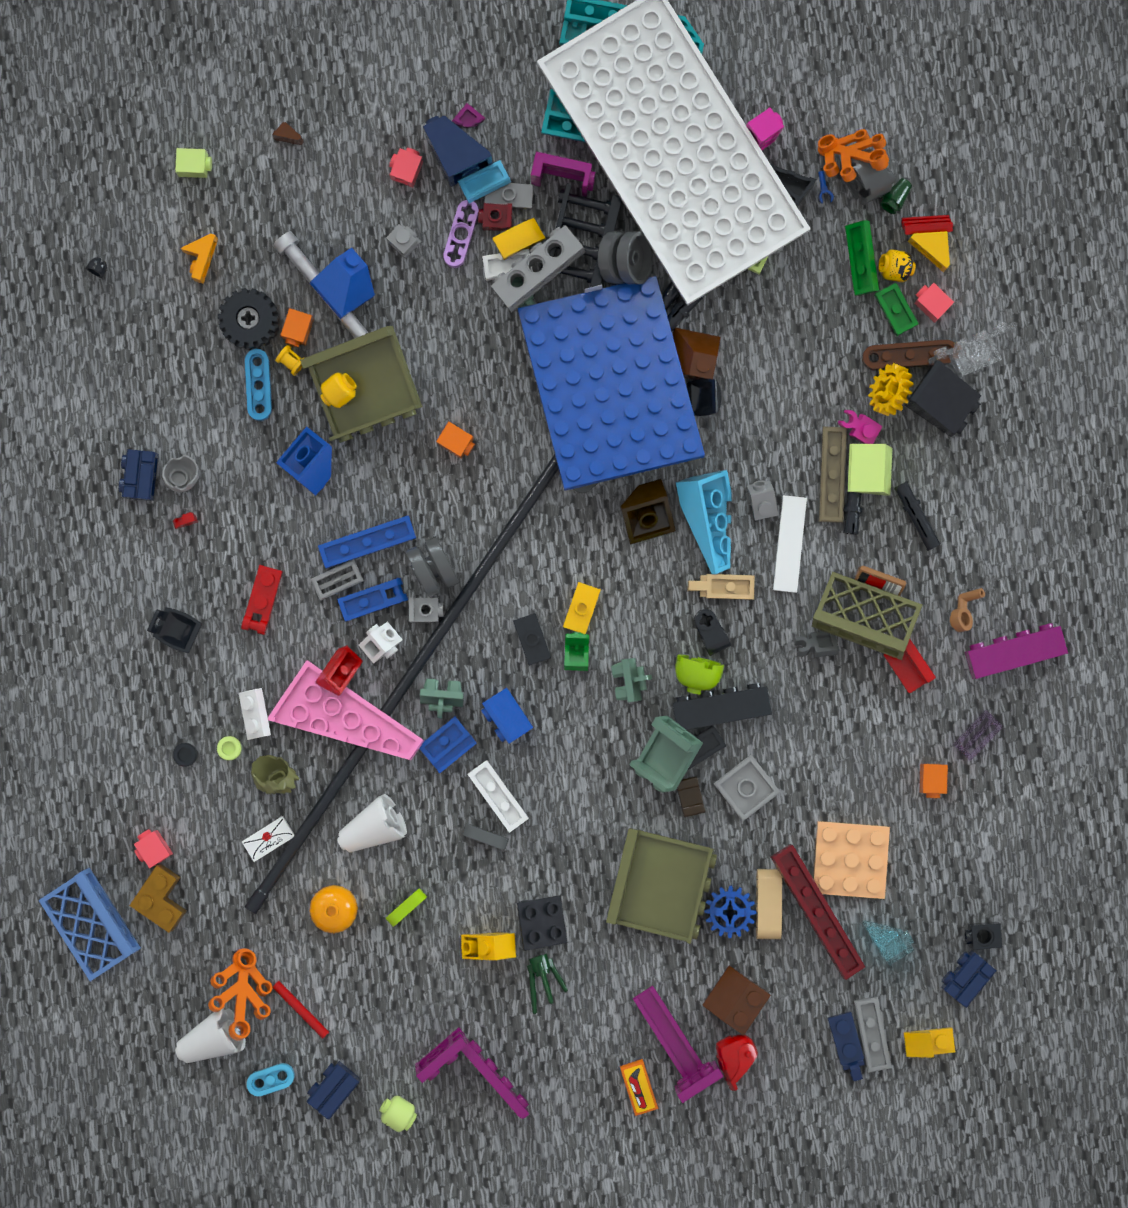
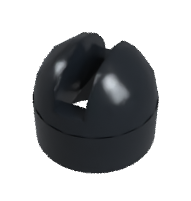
(97, 268)

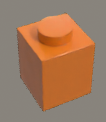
(297, 328)
(456, 440)
(933, 779)

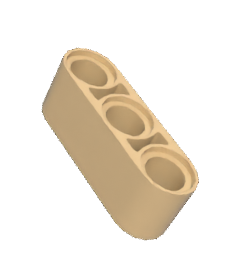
(769, 904)

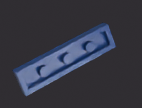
(367, 542)

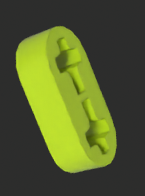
(406, 907)

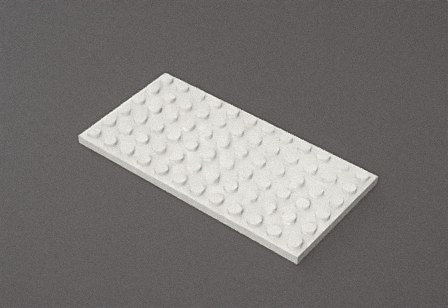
(673, 146)

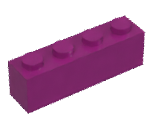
(1015, 652)

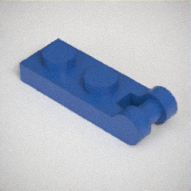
(371, 599)

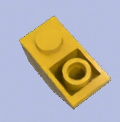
(488, 946)

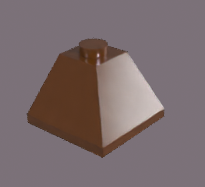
(696, 353)

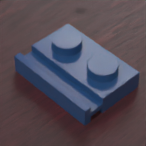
(447, 744)

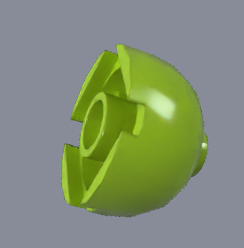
(697, 673)

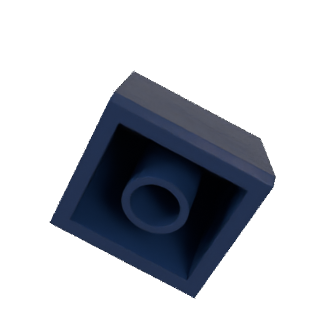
(455, 150)

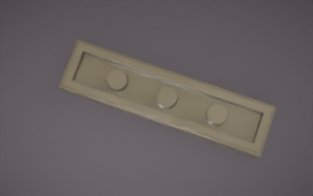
(832, 474)

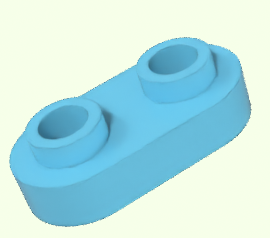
(271, 1079)

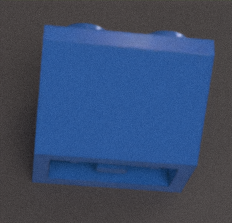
(507, 716)

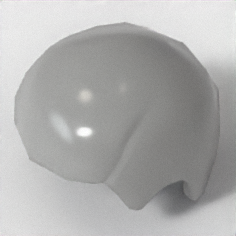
(180, 474)

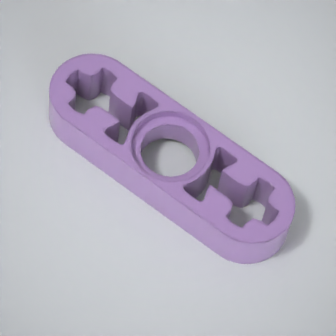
(450, 248)

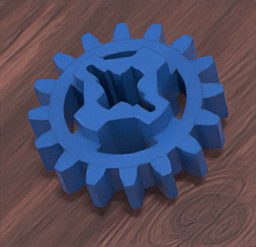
(741, 911)

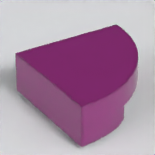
(468, 117)

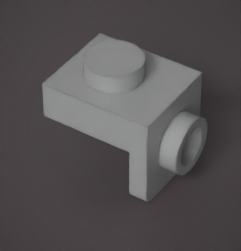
(762, 499)

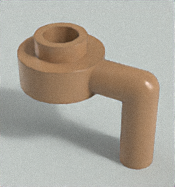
(961, 617)

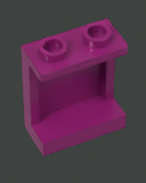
(563, 168)

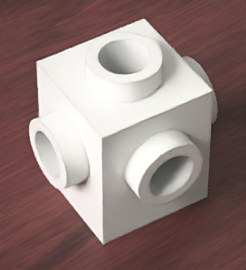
(385, 640)

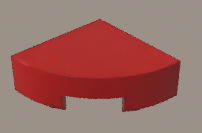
(186, 519)

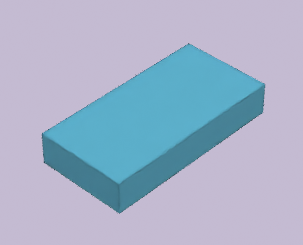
(484, 181)

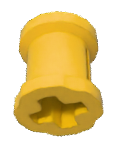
(290, 360)

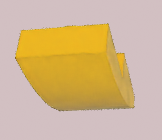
(518, 238)

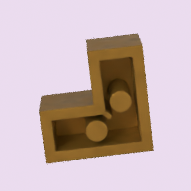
(153, 899)

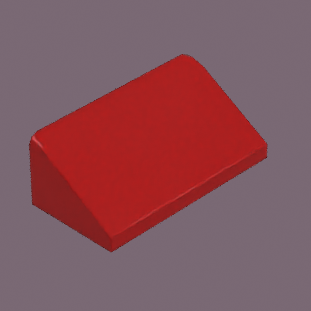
(339, 670)

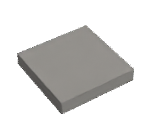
(746, 787)

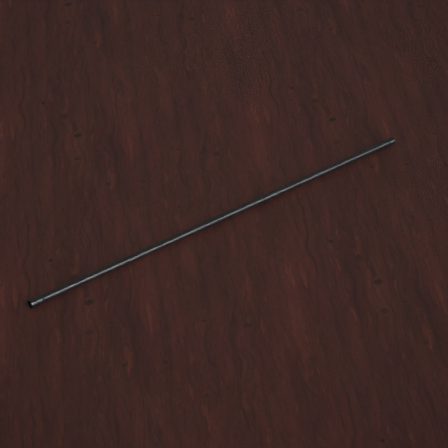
(262, 892)

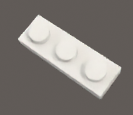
(498, 796)

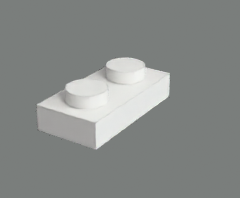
(254, 713)

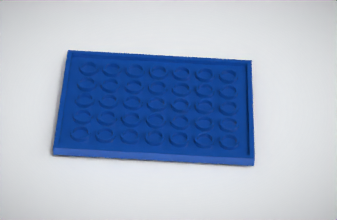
(610, 383)

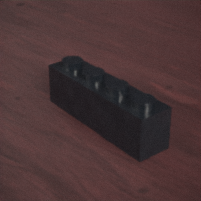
(722, 708)

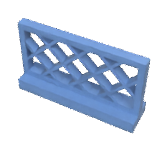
(108, 917)

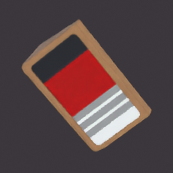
(880, 580)

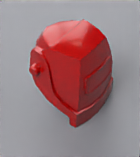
(735, 1057)

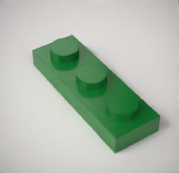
(862, 258)

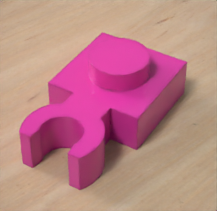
(863, 428)

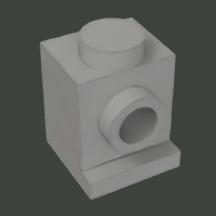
(403, 240)
(416, 614)

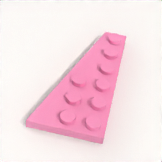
(342, 717)

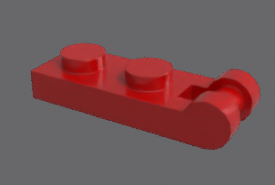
(262, 599)

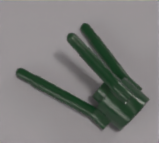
(540, 966)

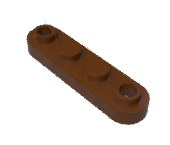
(905, 354)

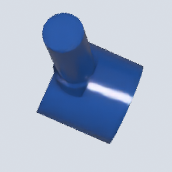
(824, 189)

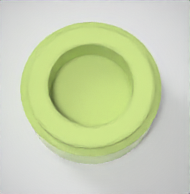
(229, 748)

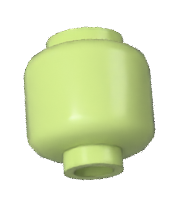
(398, 1113)

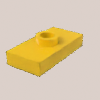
(581, 608)

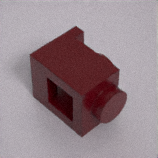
(502, 223)

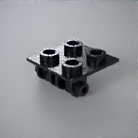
(541, 922)

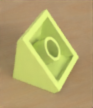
(870, 469)

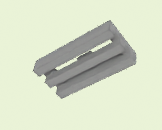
(339, 589)

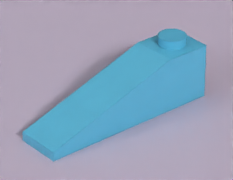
(704, 506)

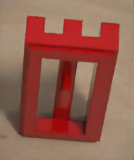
(926, 224)

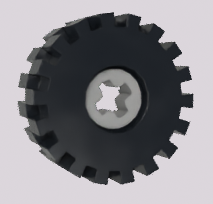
(260, 330)

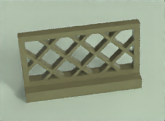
(864, 634)

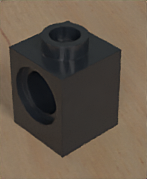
(994, 935)

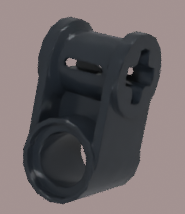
(713, 635)

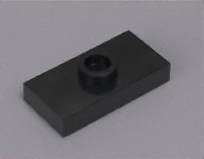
(532, 639)

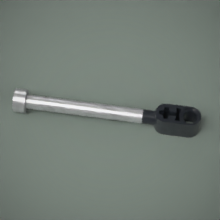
(288, 245)

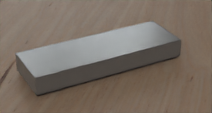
(872, 1034)

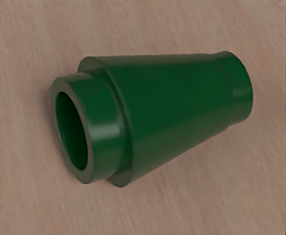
(894, 200)

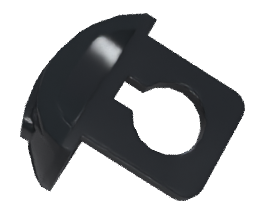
(704, 396)
(175, 629)

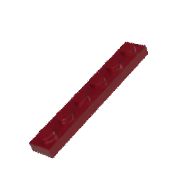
(817, 911)

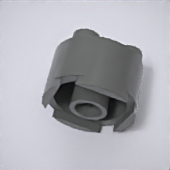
(869, 183)

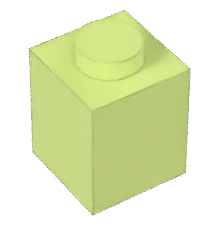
(192, 163)

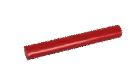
(300, 1009)

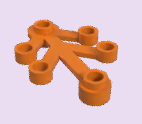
(830, 145)
(242, 991)

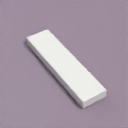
(789, 544)

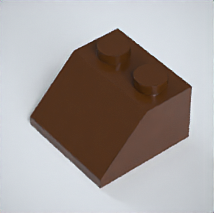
(736, 1000)

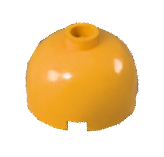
(333, 909)

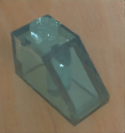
(889, 940)

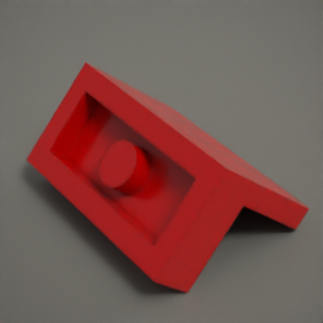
(912, 669)

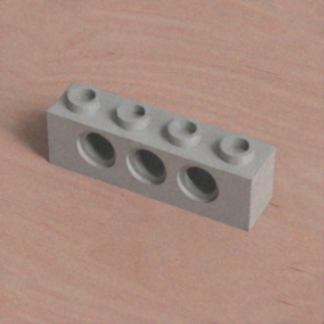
(533, 281)

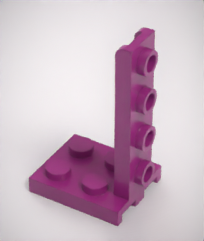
(447, 1052)
(694, 1073)

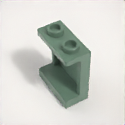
(666, 754)

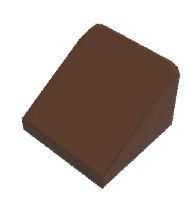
(287, 134)

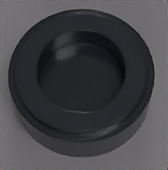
(185, 754)

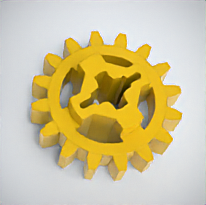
(890, 389)

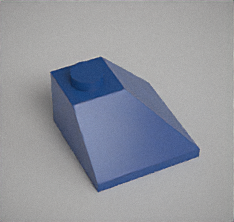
(344, 283)
(308, 460)

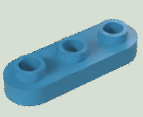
(256, 374)

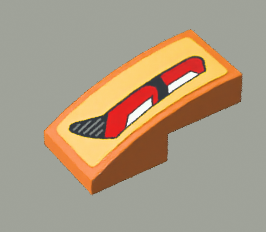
(638, 1087)

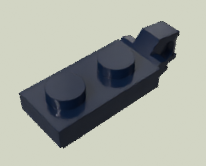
(847, 1043)

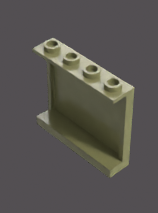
(380, 377)
(661, 885)

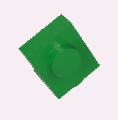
(576, 651)

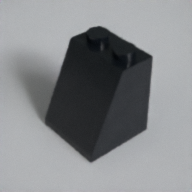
(944, 399)

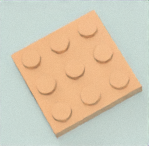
(851, 859)

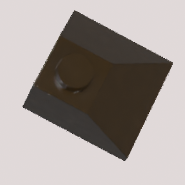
(647, 512)

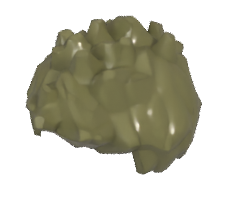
(273, 775)

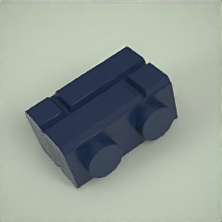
(138, 475)
(967, 978)
(333, 1090)

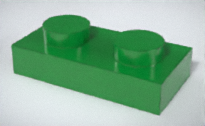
(896, 309)

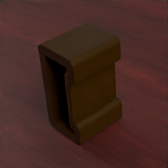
(690, 797)

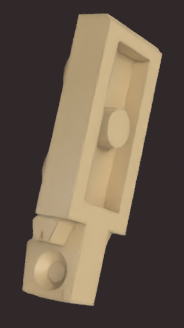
(724, 586)

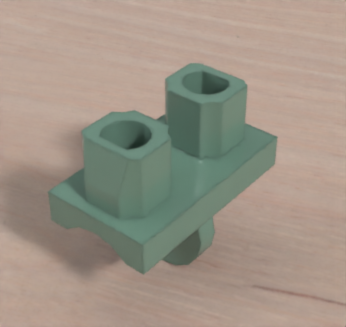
(634, 680)
(441, 700)

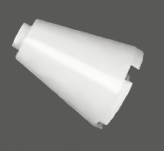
(373, 826)
(210, 1039)

